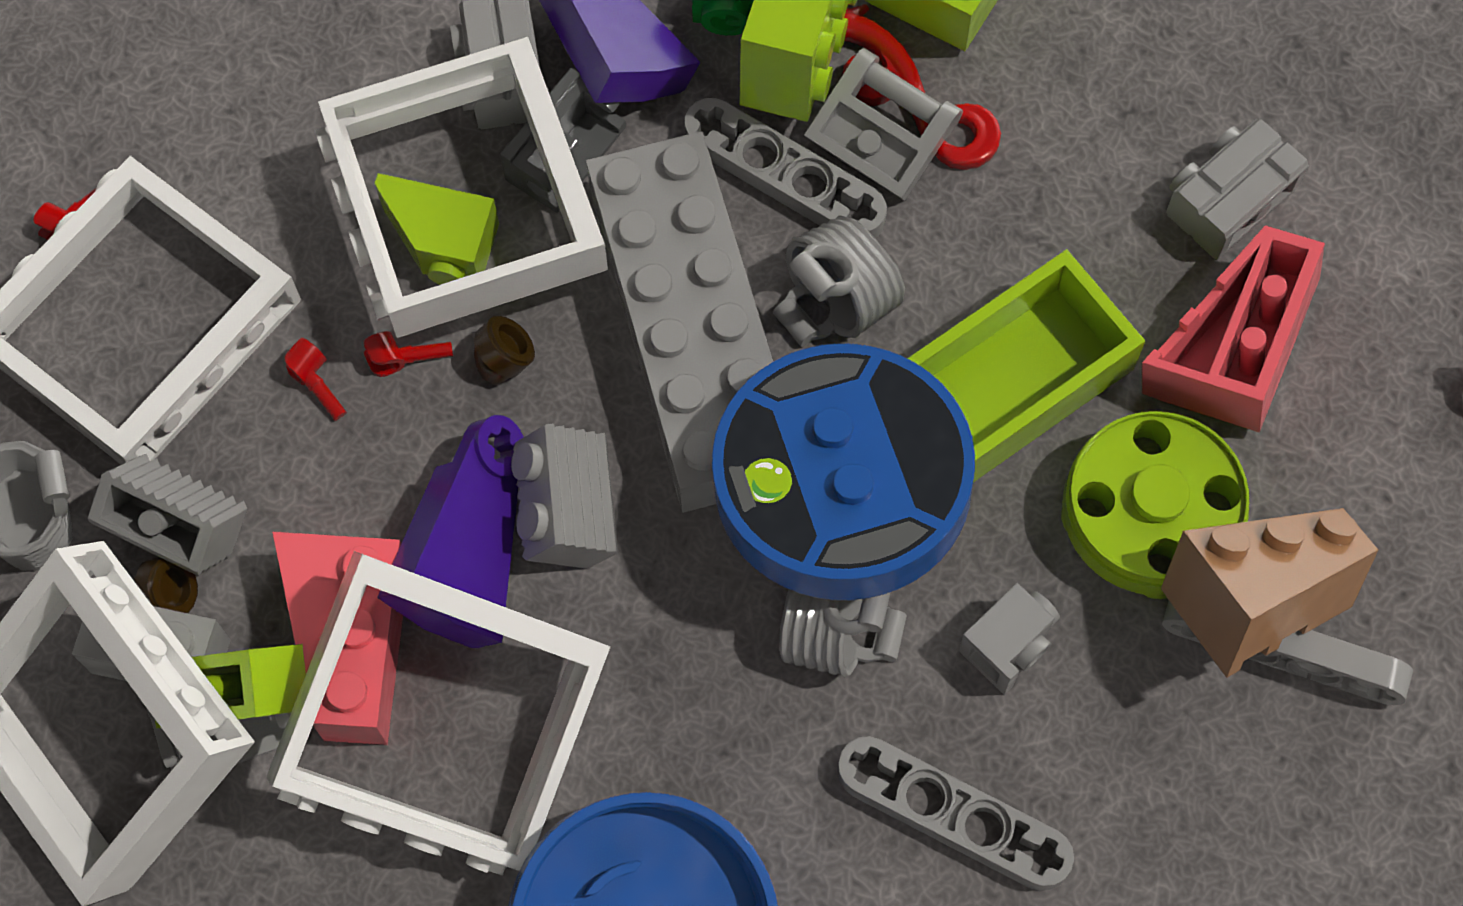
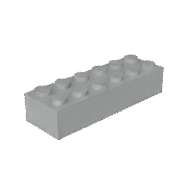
(680, 295)

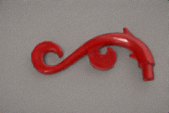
(898, 61)

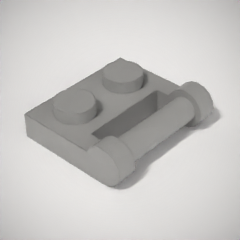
(873, 141)

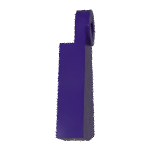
(621, 49)
(464, 530)

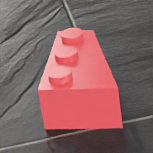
(1240, 336)
(363, 681)

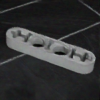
(790, 163)
(1329, 662)
(949, 822)

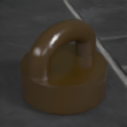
(502, 350)
(167, 585)

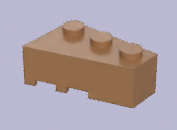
(1265, 580)

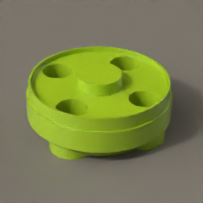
(1148, 495)

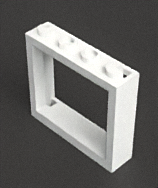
(431, 92)
(207, 364)
(166, 684)
(425, 829)

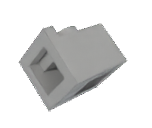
(1010, 635)

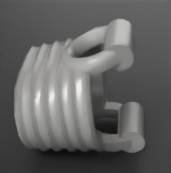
(848, 272)
(32, 505)
(820, 631)

